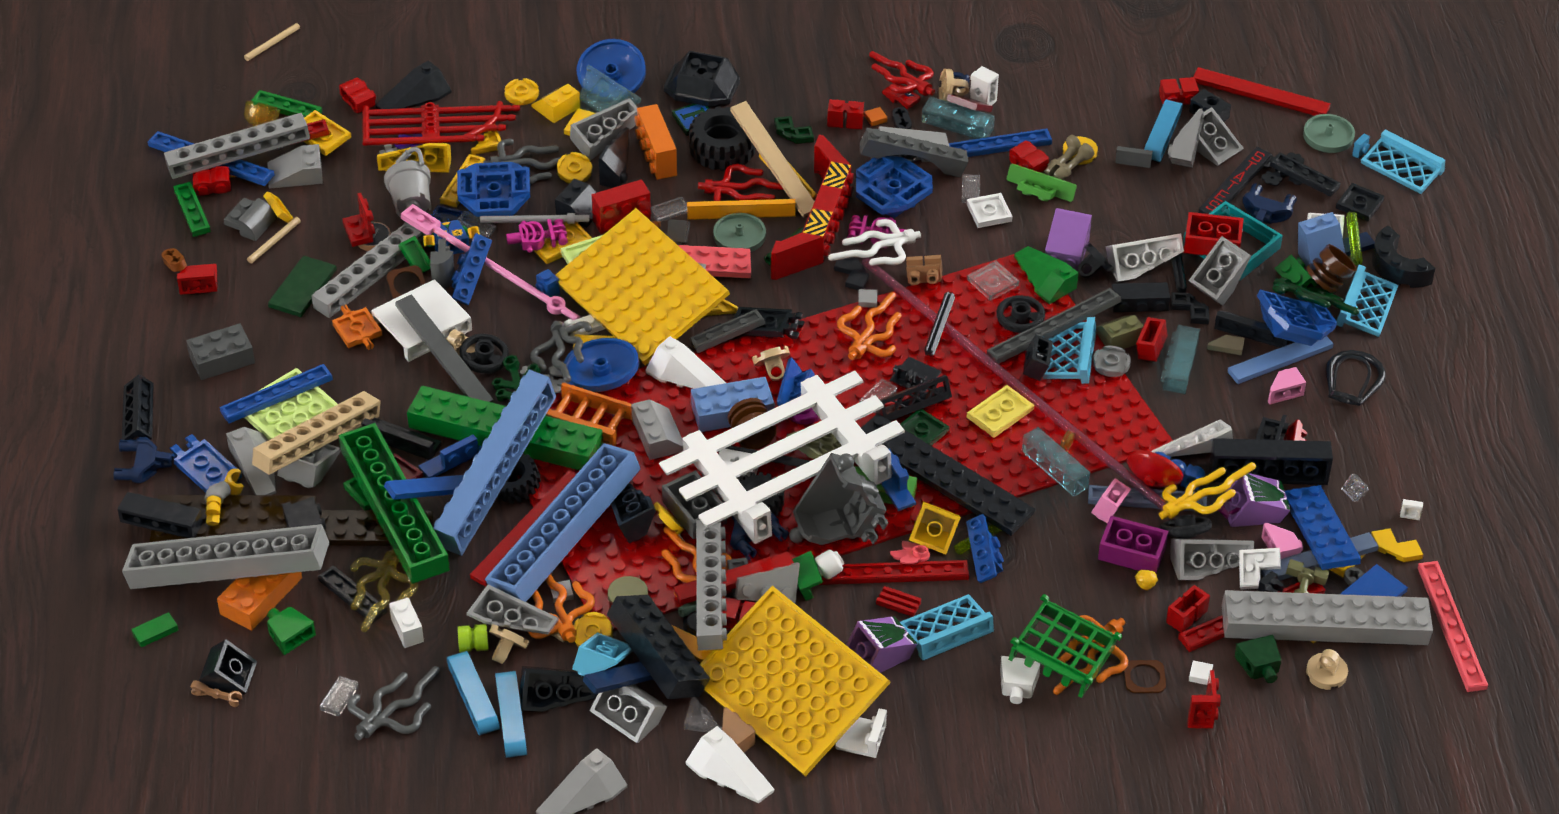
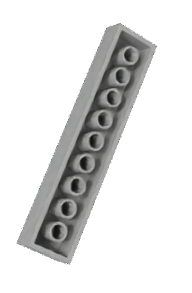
(226, 556)
(1327, 617)

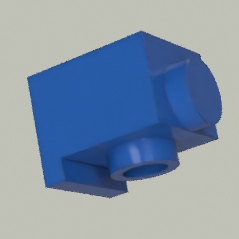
(548, 283)

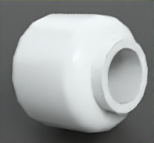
(829, 564)

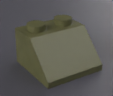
(1120, 332)

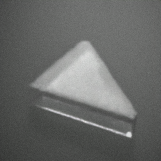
(699, 718)

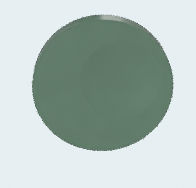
(1329, 133)
(739, 231)

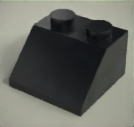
(576, 199)
(228, 668)

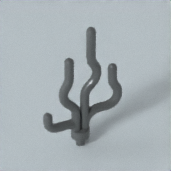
(526, 161)
(560, 332)
(377, 719)

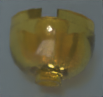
(260, 113)

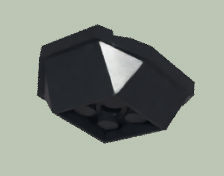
(702, 80)

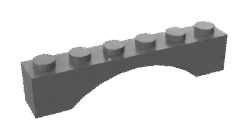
(881, 144)

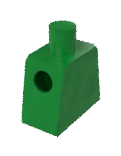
(289, 628)

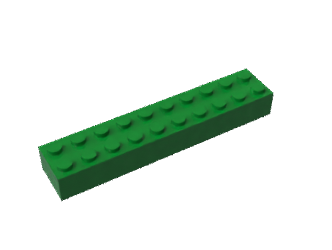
(463, 416)
(400, 519)

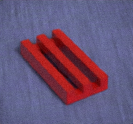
(900, 599)

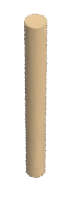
(271, 42)
(273, 240)

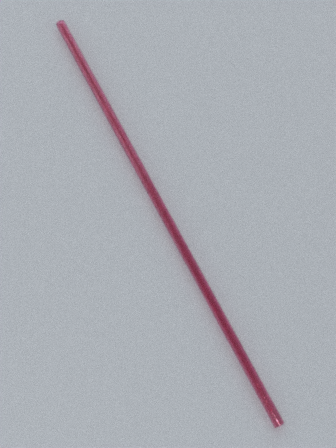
(1019, 387)

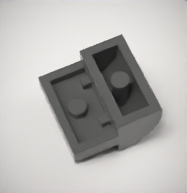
(250, 218)
(442, 264)

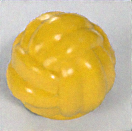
(1146, 579)

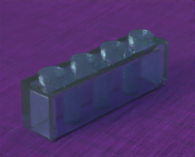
(957, 118)
(1181, 359)
(1056, 461)

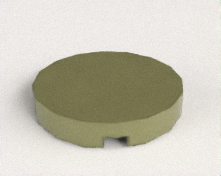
(626, 587)

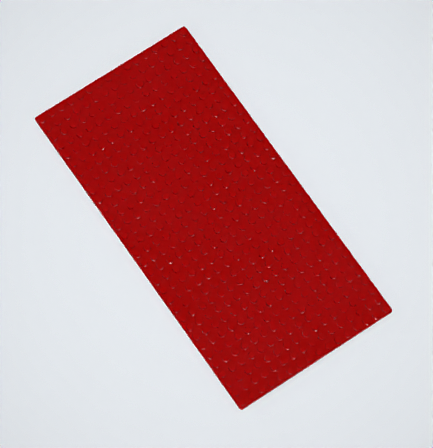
(1104, 410)

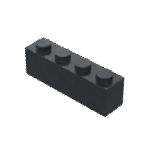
(160, 515)

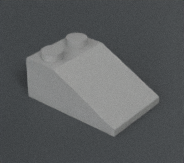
(1216, 139)
(1186, 142)
(297, 167)
(1220, 270)
(310, 468)

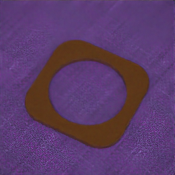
(393, 273)
(1157, 665)

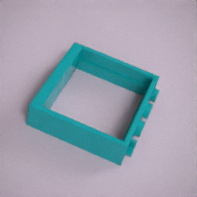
(1254, 228)

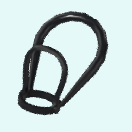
(1360, 356)

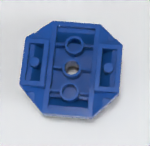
(1295, 319)

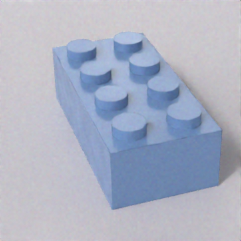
(714, 402)

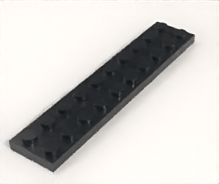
(955, 480)

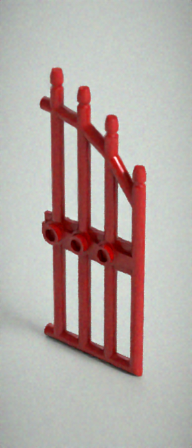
(430, 123)

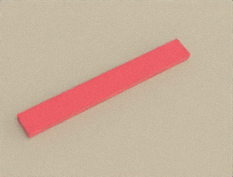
(1452, 626)

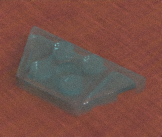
(603, 92)

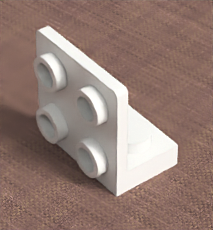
(864, 735)

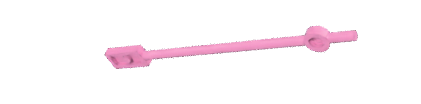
(429, 224)

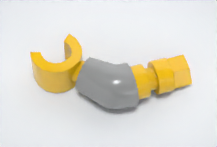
(217, 492)

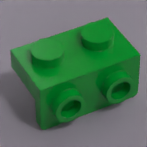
(1294, 270)

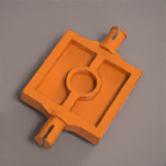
(357, 327)

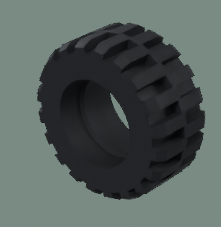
(716, 152)

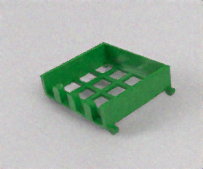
(1050, 662)

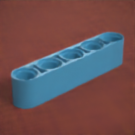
(1163, 129)
(473, 693)
(511, 714)

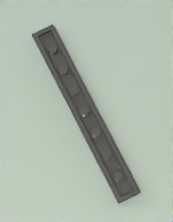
(1055, 325)
(441, 349)

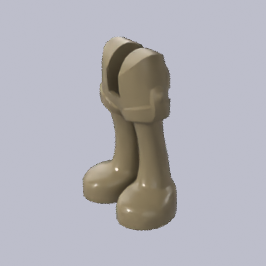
(1058, 167)

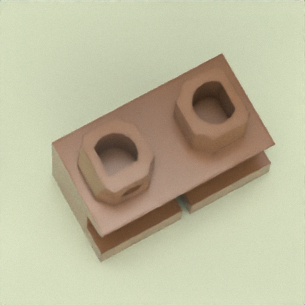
(919, 273)

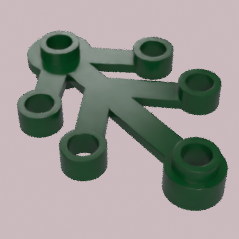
(512, 365)

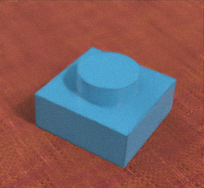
(1361, 146)

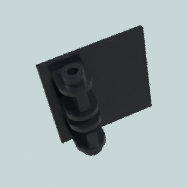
(913, 373)

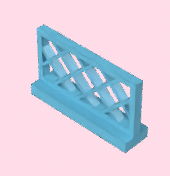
(1410, 153)
(1355, 297)
(1083, 362)
(951, 635)

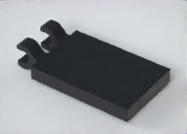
(776, 322)

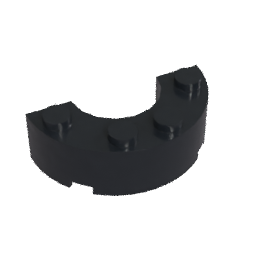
(1396, 267)

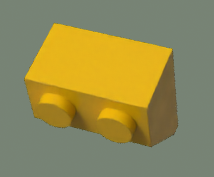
(558, 103)
(934, 527)

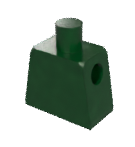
(1259, 658)

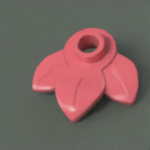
(911, 553)

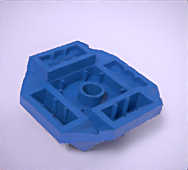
(892, 184)
(493, 188)

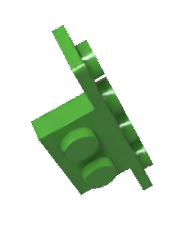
(1040, 184)

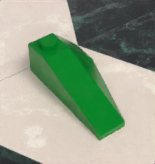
(1047, 274)

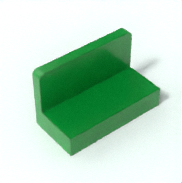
(808, 574)

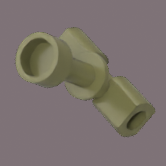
(1305, 575)

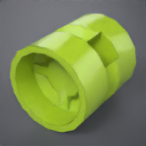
(473, 638)

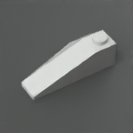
(681, 366)
(1197, 441)
(723, 761)

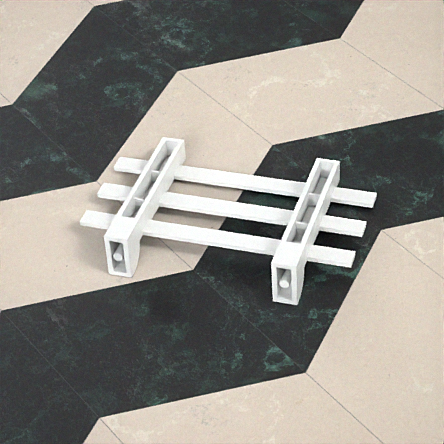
(835, 419)

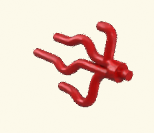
(912, 82)
(726, 187)

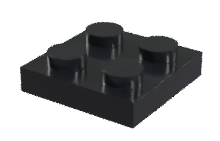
(1361, 201)

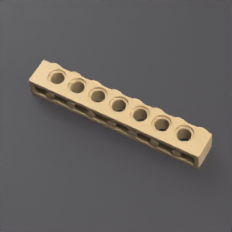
(315, 432)

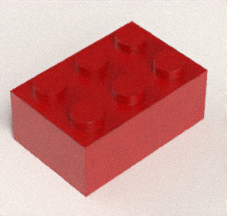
(616, 203)
(1206, 229)

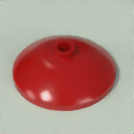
(1154, 469)

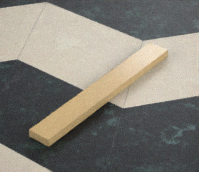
(773, 157)

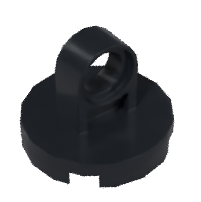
(1096, 260)

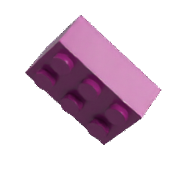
(1132, 544)

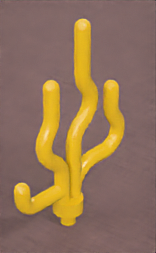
(1188, 499)

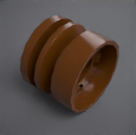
(1331, 268)
(745, 411)

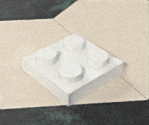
(989, 210)

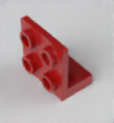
(359, 227)
(198, 279)
(1204, 708)

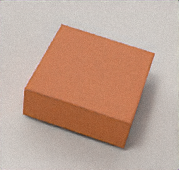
(875, 116)

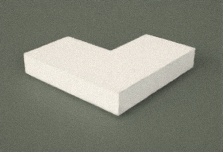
(1255, 560)

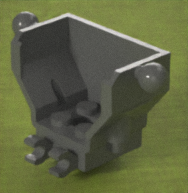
(838, 505)

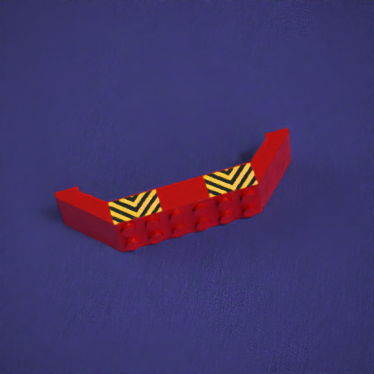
(813, 244)

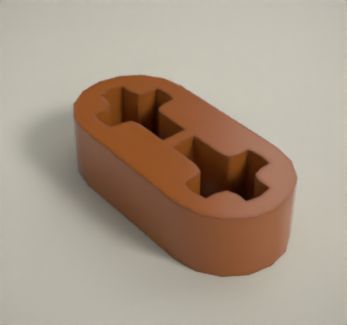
(174, 259)

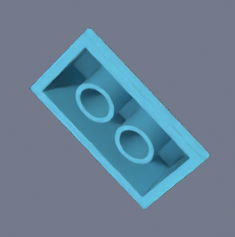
(599, 654)

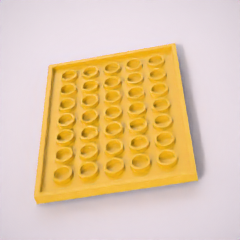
(641, 285)
(791, 680)

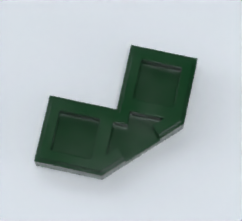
(798, 135)

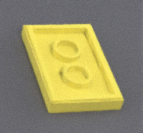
(1000, 411)

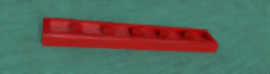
(688, 591)

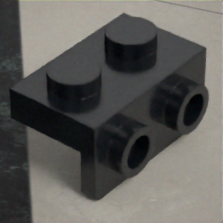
(1272, 429)

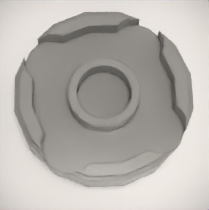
(1111, 361)

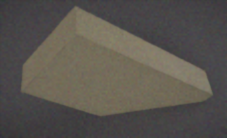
(1227, 344)

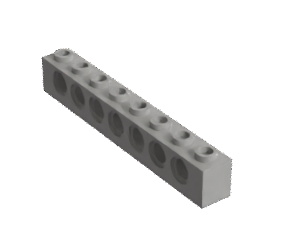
(236, 145)
(364, 272)
(710, 587)

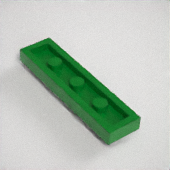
(286, 105)
(191, 209)

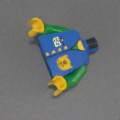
(455, 229)

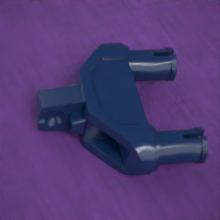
(1266, 209)
(146, 460)
(741, 540)

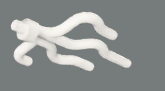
(895, 239)

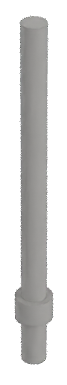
(570, 218)

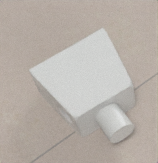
(1017, 679)

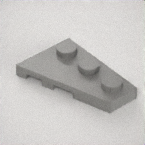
(756, 585)

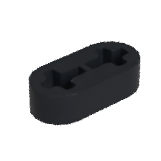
(903, 120)

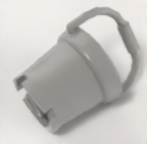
(409, 182)

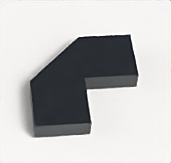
(857, 276)
(1185, 301)

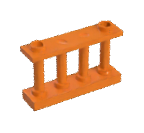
(598, 401)

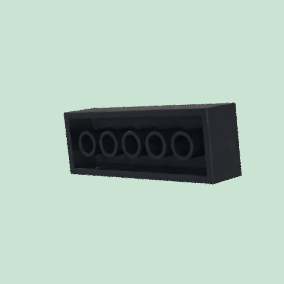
(1276, 459)
(658, 646)

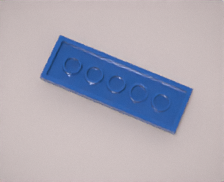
(1322, 528)

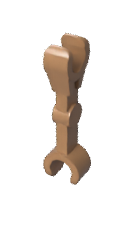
(200, 689)

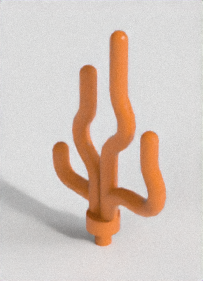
(863, 342)
(686, 547)
(564, 624)
(1112, 626)

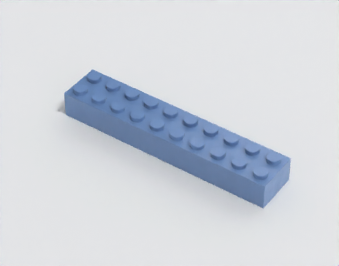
(494, 462)
(564, 522)

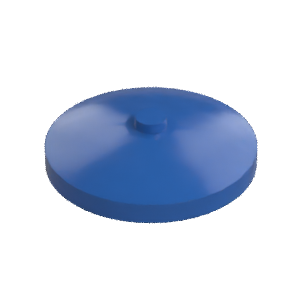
(616, 60)
(605, 364)

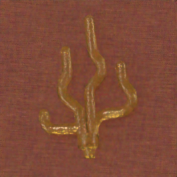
(386, 569)

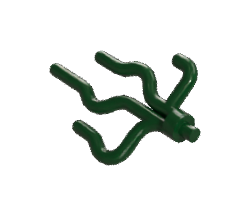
(1314, 295)

